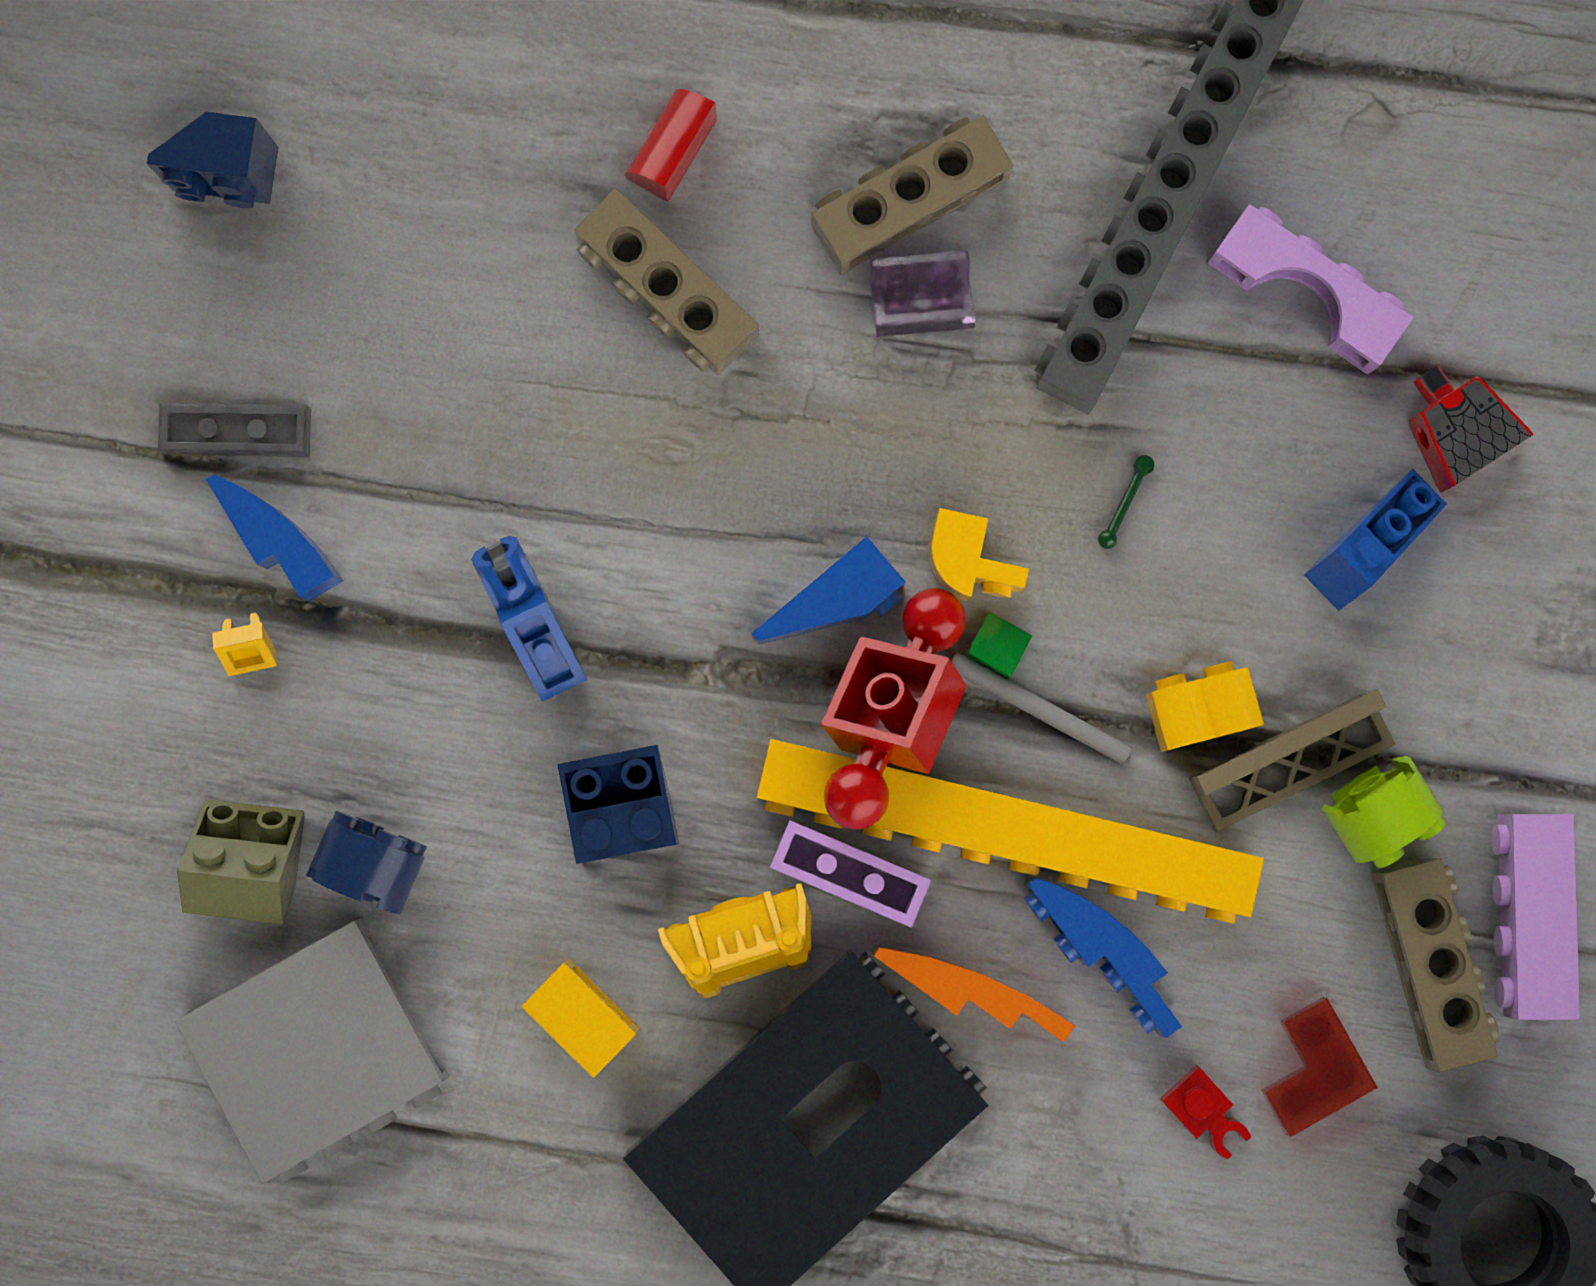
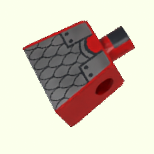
(1462, 427)

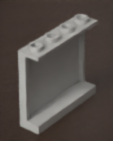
(311, 1053)

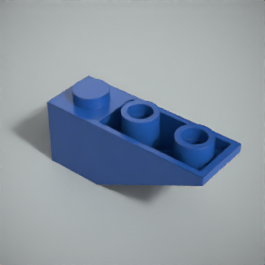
(1375, 540)

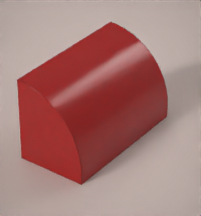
(673, 143)

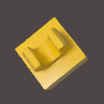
(244, 647)

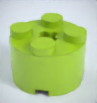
(1384, 812)

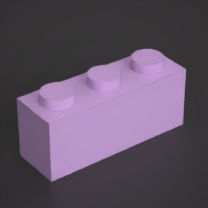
(850, 873)

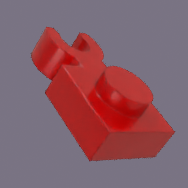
(1201, 1107)

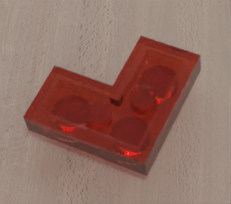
(1330, 1074)

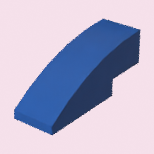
(276, 539)

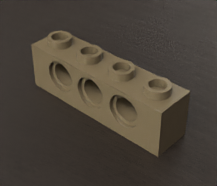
(966, 141)
(620, 222)
(1475, 1032)

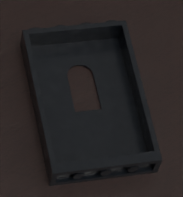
(748, 1181)

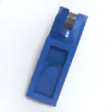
(528, 618)

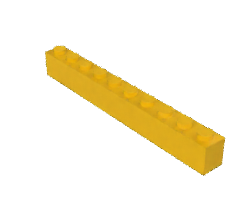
(1027, 835)

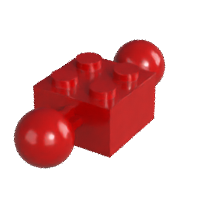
(894, 707)

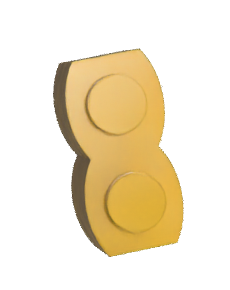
(1203, 707)

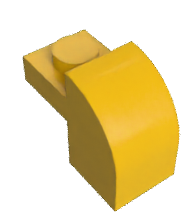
(957, 561)

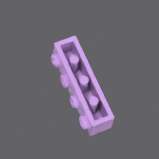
(1536, 916)

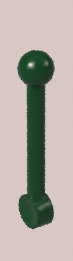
(1143, 466)

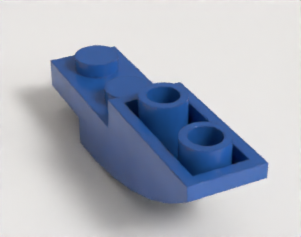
(1094, 934)

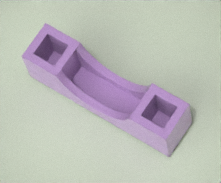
(1361, 319)

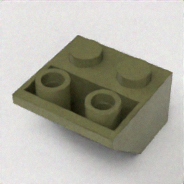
(241, 862)

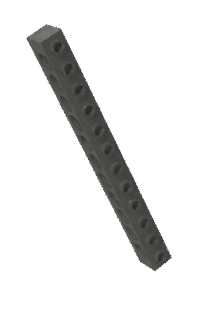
(1083, 382)

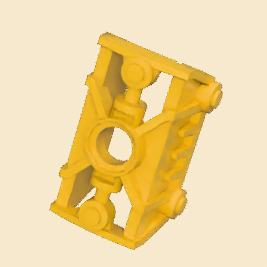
(741, 940)

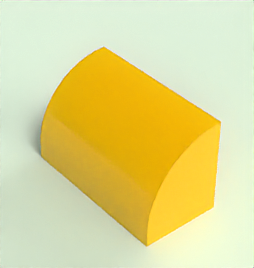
(581, 1017)

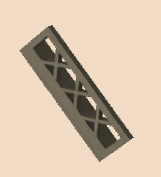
(1288, 742)

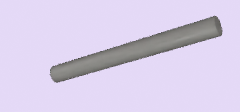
(1041, 709)

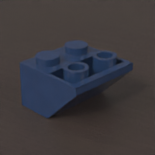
(218, 158)
(617, 804)

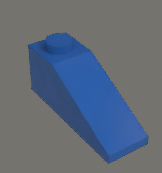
(842, 594)

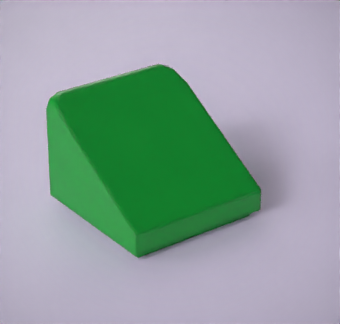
(998, 645)

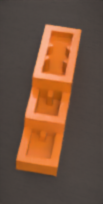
(955, 984)

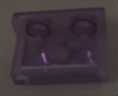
(921, 293)

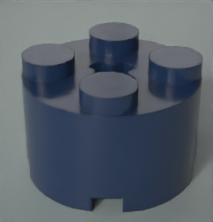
(366, 862)

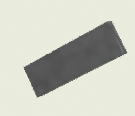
(234, 429)

